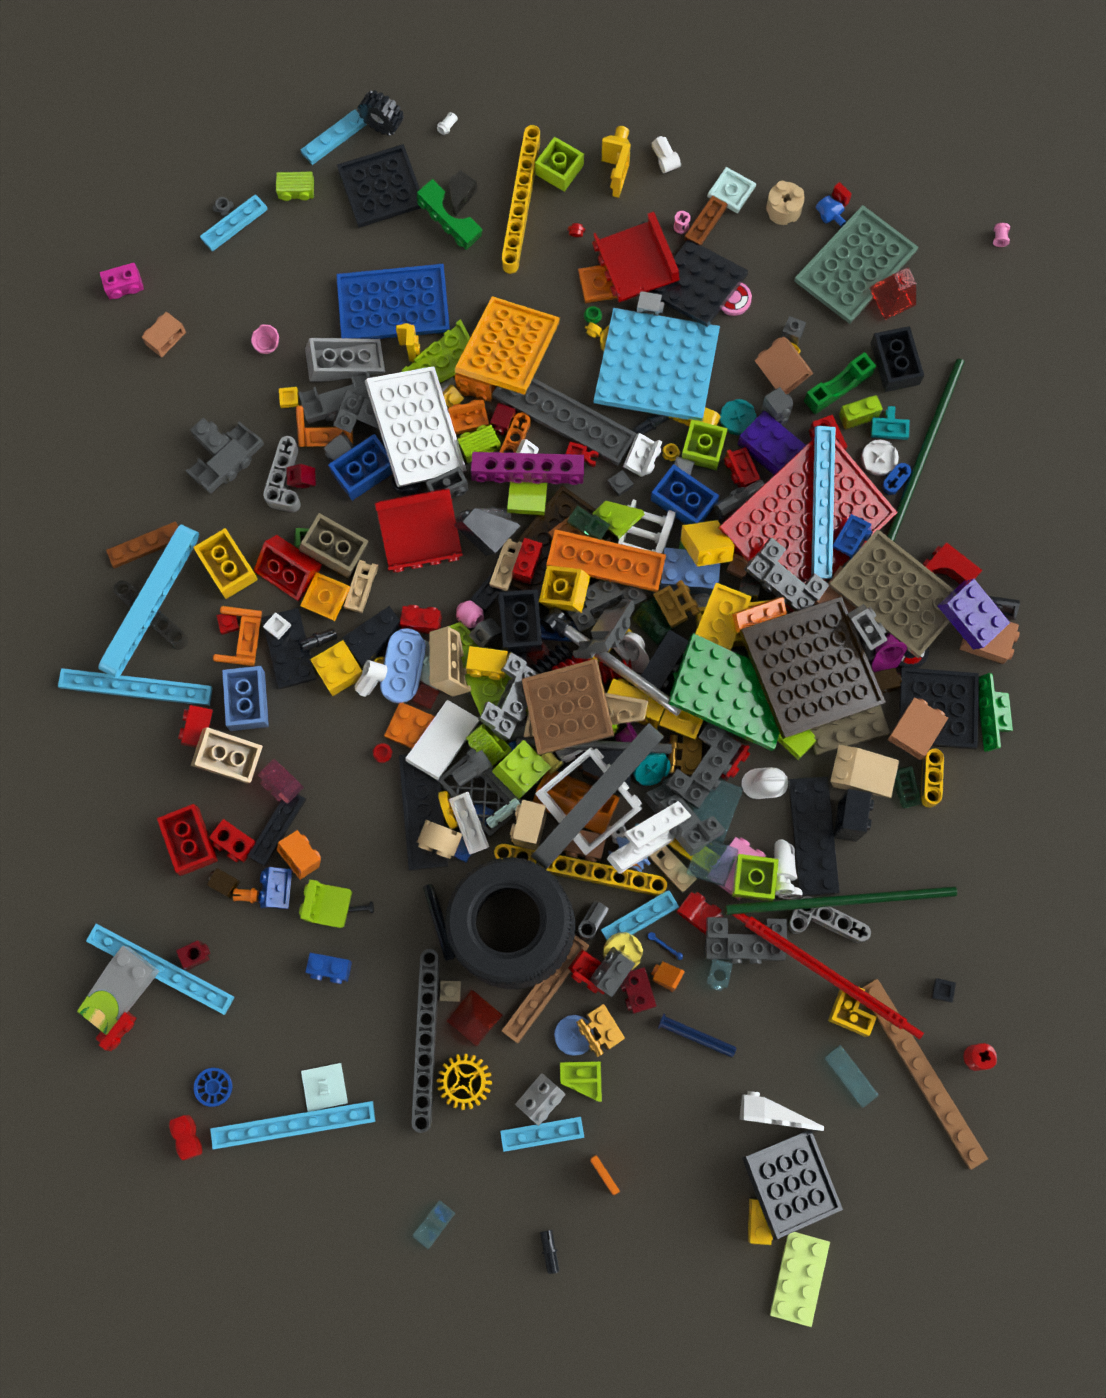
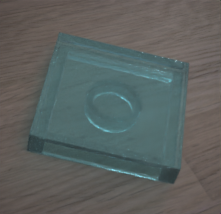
(713, 863)

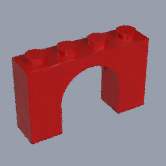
(952, 563)

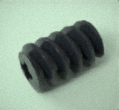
(561, 654)

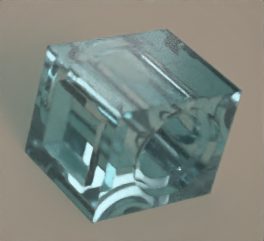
(726, 968)

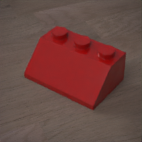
(286, 567)

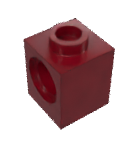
(502, 419)
(301, 476)
(185, 954)

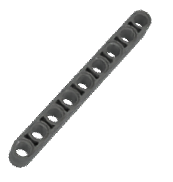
(597, 796)
(429, 1050)

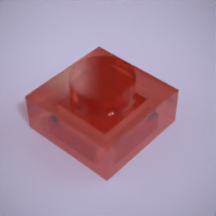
(535, 655)
(426, 696)

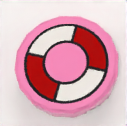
(738, 302)

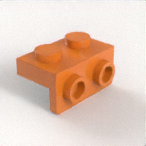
(468, 416)

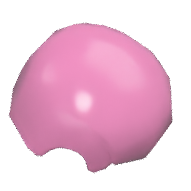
(265, 339)

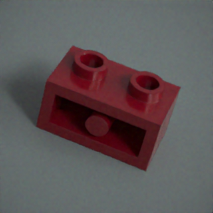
(638, 991)

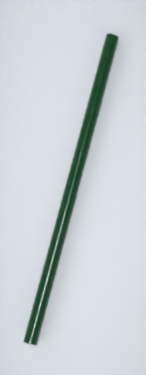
(925, 449)
(840, 900)

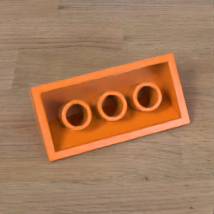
(570, 792)

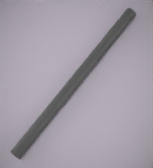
(604, 746)

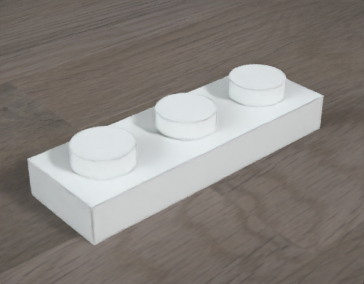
(468, 823)

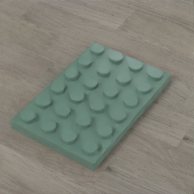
(853, 261)

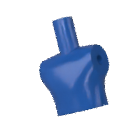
(831, 210)

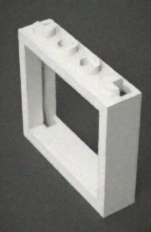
(559, 815)

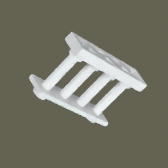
(659, 538)
(648, 837)

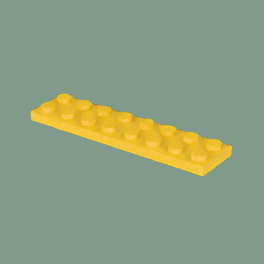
(718, 627)

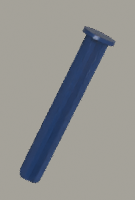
(697, 1036)

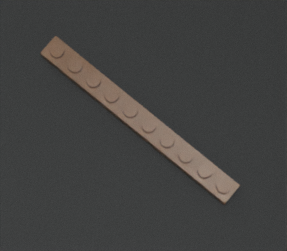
(929, 1084)

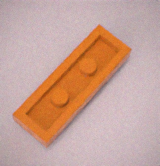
(759, 613)

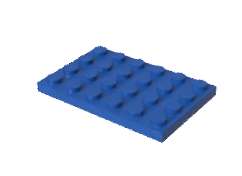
(381, 299)

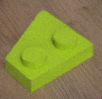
(619, 517)
(583, 1078)

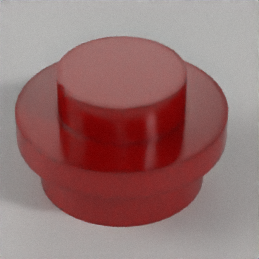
(576, 230)
(382, 753)

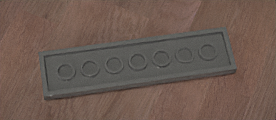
(570, 419)

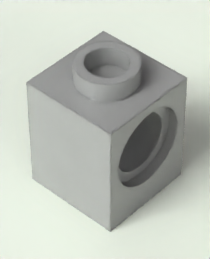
(650, 303)

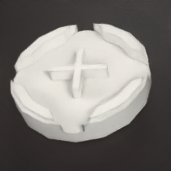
(879, 457)

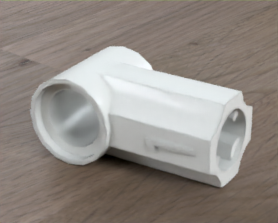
(667, 158)
(370, 676)

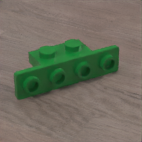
(994, 712)

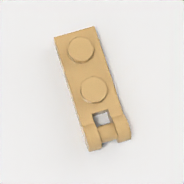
(502, 573)
(360, 587)
(673, 869)

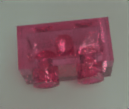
(280, 781)

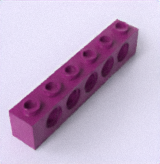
(532, 461)

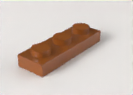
(706, 221)

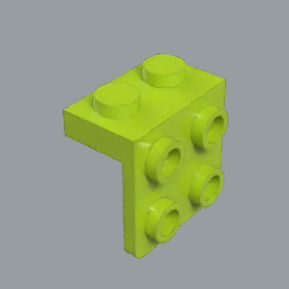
(325, 904)

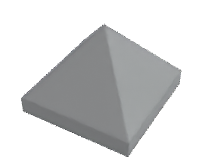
(684, 464)

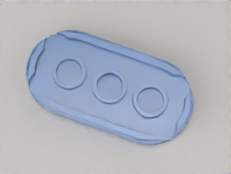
(404, 665)

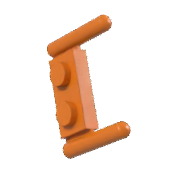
(316, 435)
(247, 638)

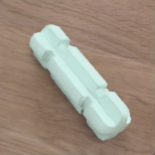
(502, 813)

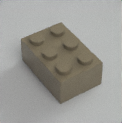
(333, 545)

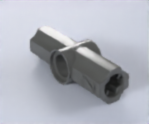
(736, 499)

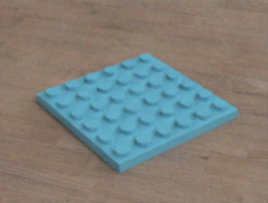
(657, 364)

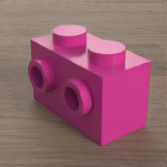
(121, 281)

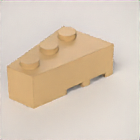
(446, 662)

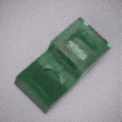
(588, 524)

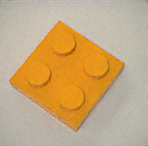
(325, 596)

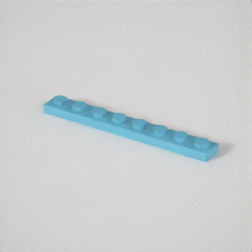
(823, 501)
(135, 687)
(169, 973)
(292, 1125)

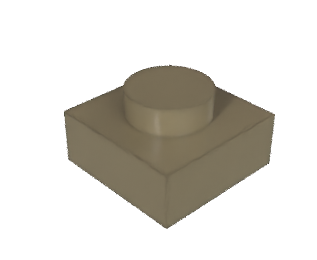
(450, 991)

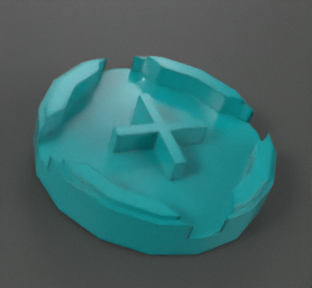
(737, 416)
(652, 769)

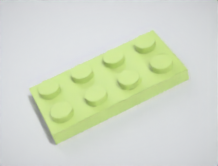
(799, 1278)

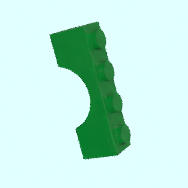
(464, 230)
(827, 393)

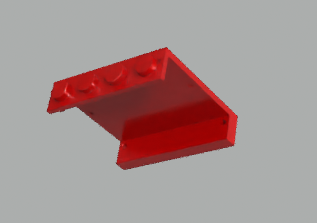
(636, 259)
(419, 530)

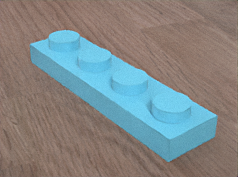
(333, 137)
(233, 222)
(642, 916)
(543, 1134)

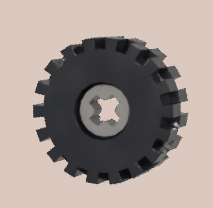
(380, 112)

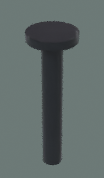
(362, 908)

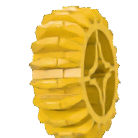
(455, 1066)

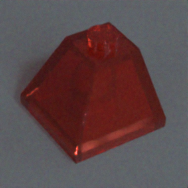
(895, 293)
(474, 1018)

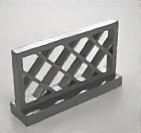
(495, 786)

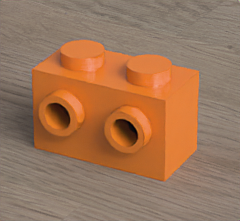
(299, 854)

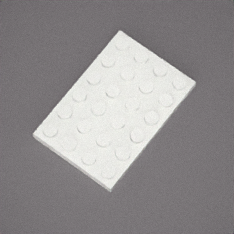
(415, 425)

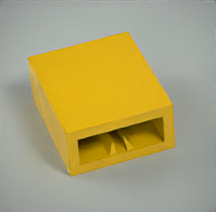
(707, 543)

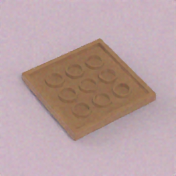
(567, 707)

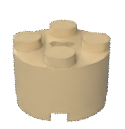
(785, 202)
(439, 838)

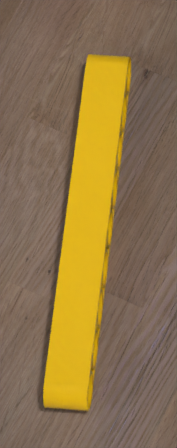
(524, 175)
(591, 867)

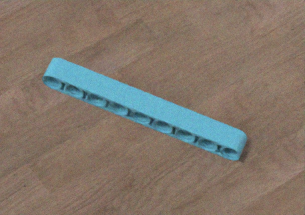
(148, 601)

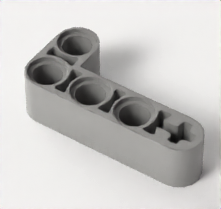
(278, 471)
(831, 923)

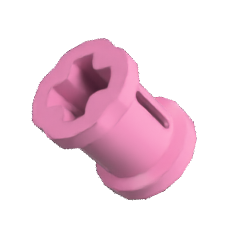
(679, 223)
(1001, 235)

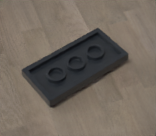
(289, 663)

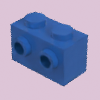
(328, 967)

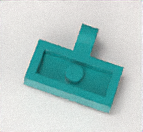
(889, 426)

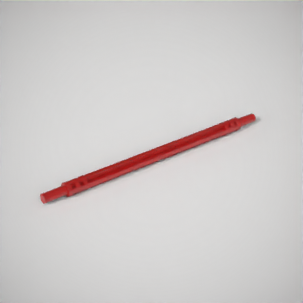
(828, 974)

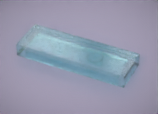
(851, 1076)

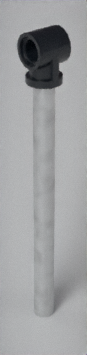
(557, 622)

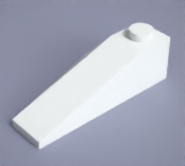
(766, 1111)

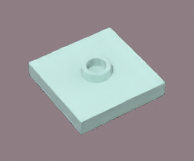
(732, 189)

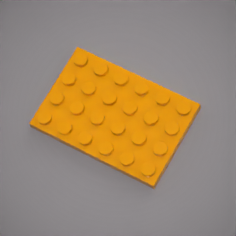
(507, 345)

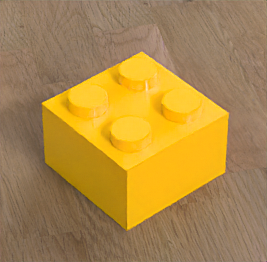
(564, 588)
(337, 668)

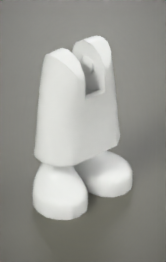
(786, 871)

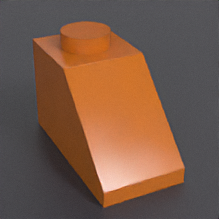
(667, 975)

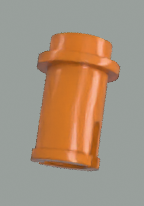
(246, 895)

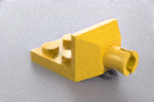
(617, 151)

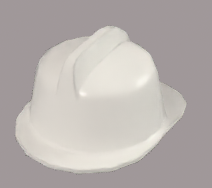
(633, 647)
(765, 783)

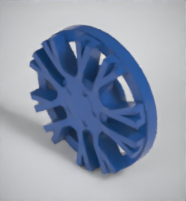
(213, 1087)

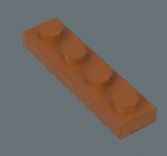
(141, 545)

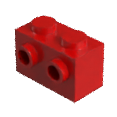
(421, 619)
(196, 720)

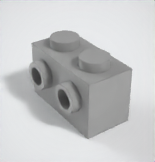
(867, 626)
(540, 1099)

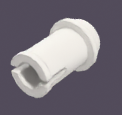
(444, 126)

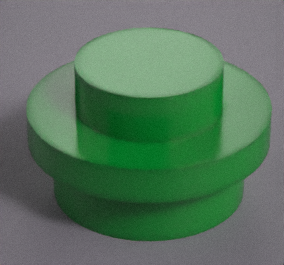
(593, 315)

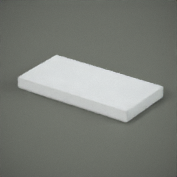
(442, 740)

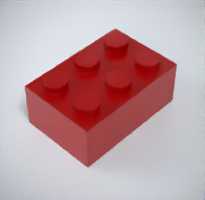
(187, 839)

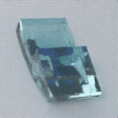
(433, 1224)

